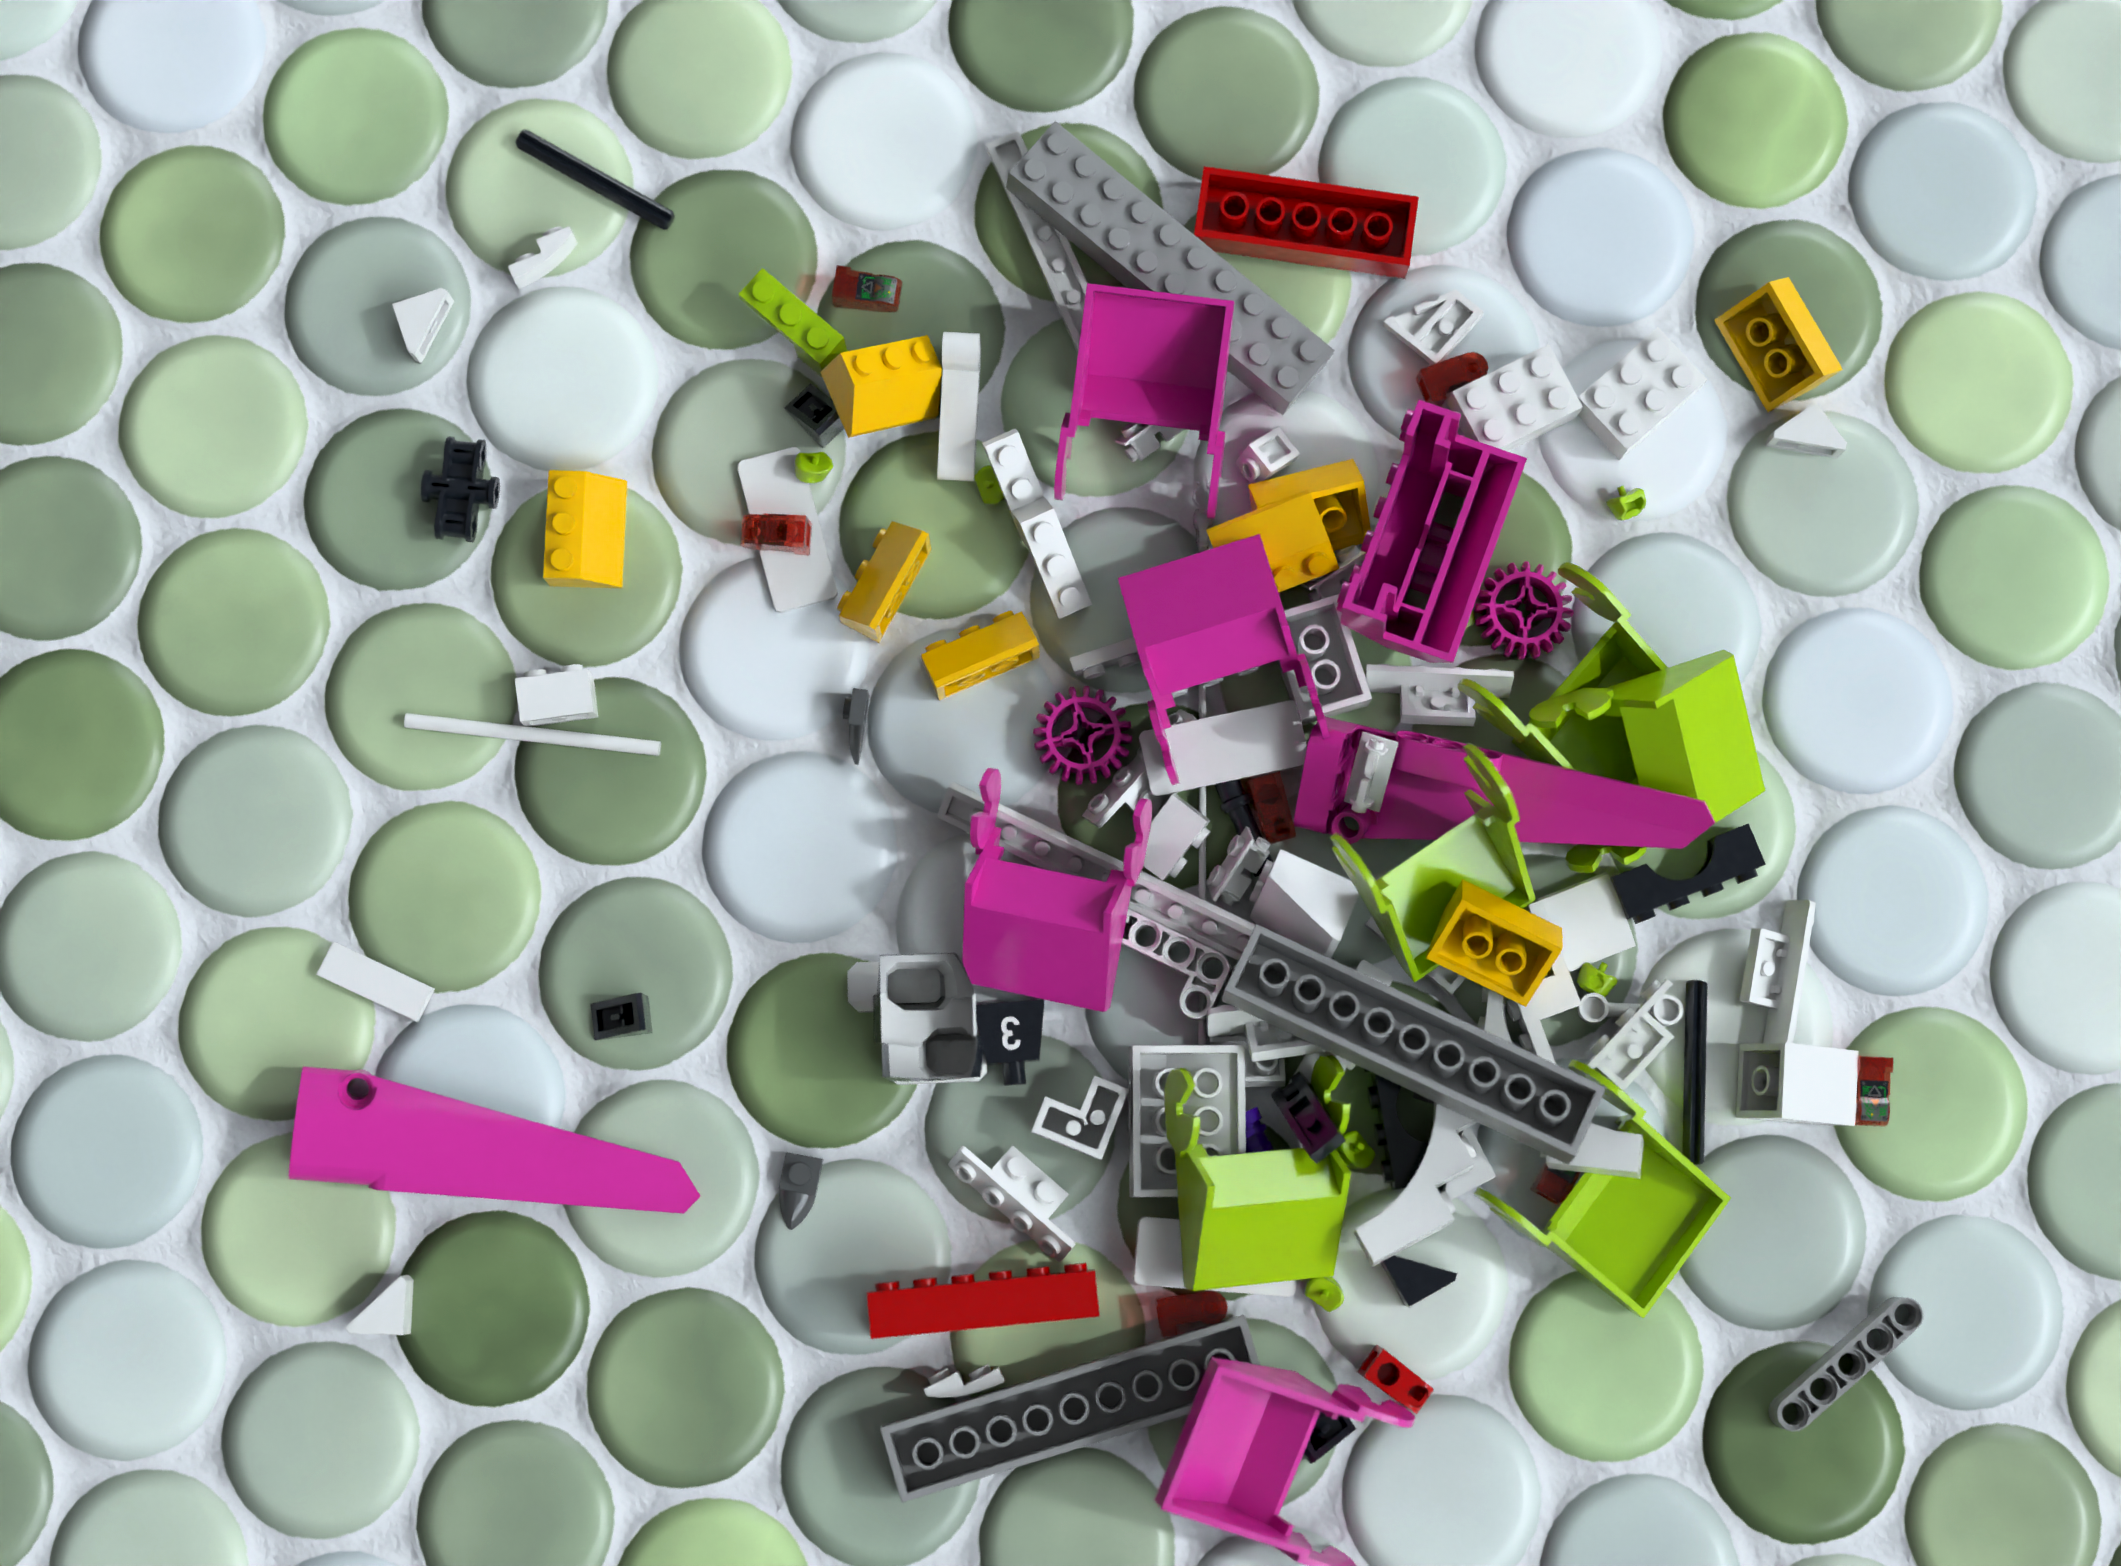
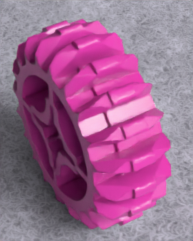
(1508, 610)
(1098, 731)

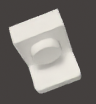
(1267, 456)

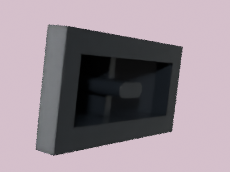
(816, 415)
(621, 1017)
(1414, 1279)
(1326, 1435)

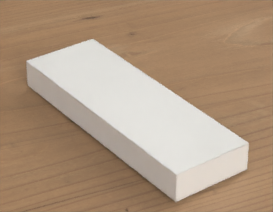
(375, 981)

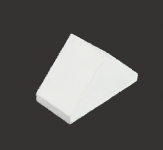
(421, 320)
(1809, 433)
(1473, 1178)
(388, 1312)

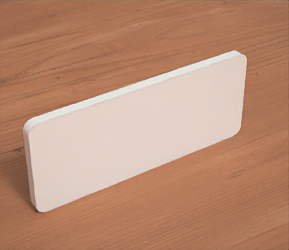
(774, 489)
(1226, 747)
(1160, 1260)

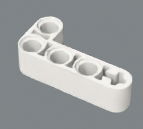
(959, 406)
(1192, 967)

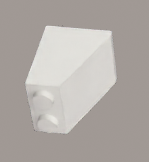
(1303, 902)
(1797, 1084)

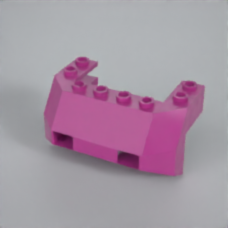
(1423, 554)

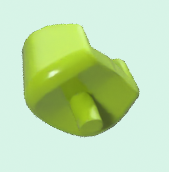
(812, 467)
(988, 485)
(1628, 504)
(1595, 980)
(1356, 1151)
(1325, 1292)

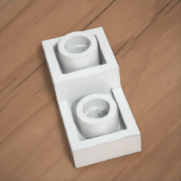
(554, 248)
(952, 1385)

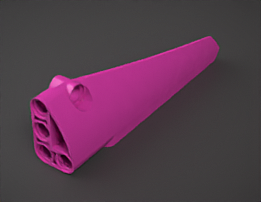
(1429, 800)
(448, 1147)

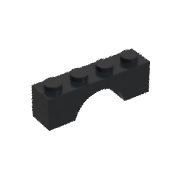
(1727, 857)
(1401, 1149)

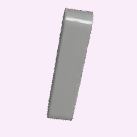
(1863, 1361)

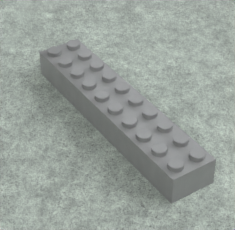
(1157, 253)
(1413, 1044)
(1059, 1410)

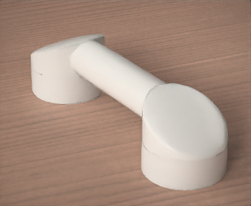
(1595, 1008)

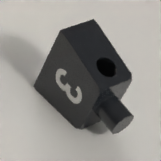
(1011, 1036)

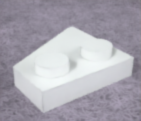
(1435, 326)

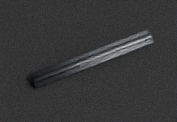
(595, 179)
(1694, 1071)

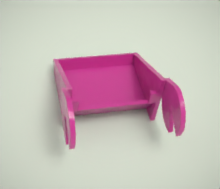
(1151, 364)
(1207, 622)
(1042, 927)
(1246, 1449)

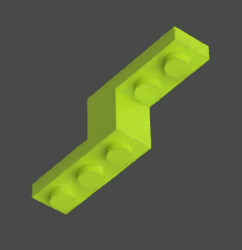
(812, 337)

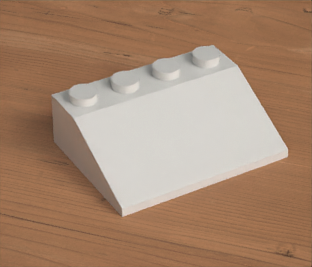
(1215, 1099)

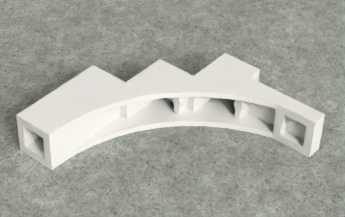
(1602, 1148)
(1420, 1207)

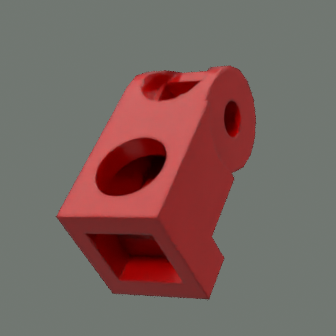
(1395, 1379)

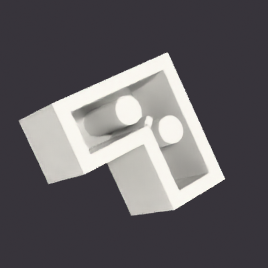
(1087, 1128)

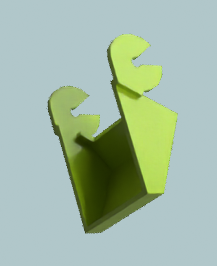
(1683, 735)
(1582, 744)
(1415, 893)
(1256, 1211)
(1628, 1230)

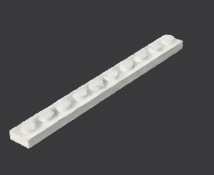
(1069, 856)

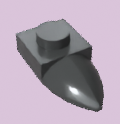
(856, 710)
(798, 1187)

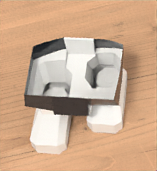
(921, 1017)

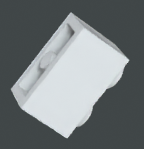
(556, 696)
(1171, 836)

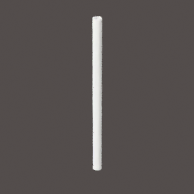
(532, 734)

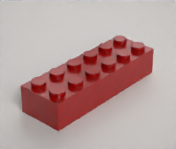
(1306, 222)
(982, 1303)

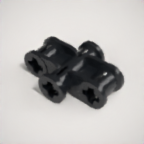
(460, 489)

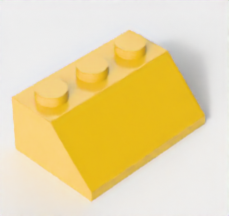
(1778, 344)
(885, 385)
(1337, 493)
(585, 530)
(1291, 538)
(884, 580)
(980, 654)
(1495, 943)

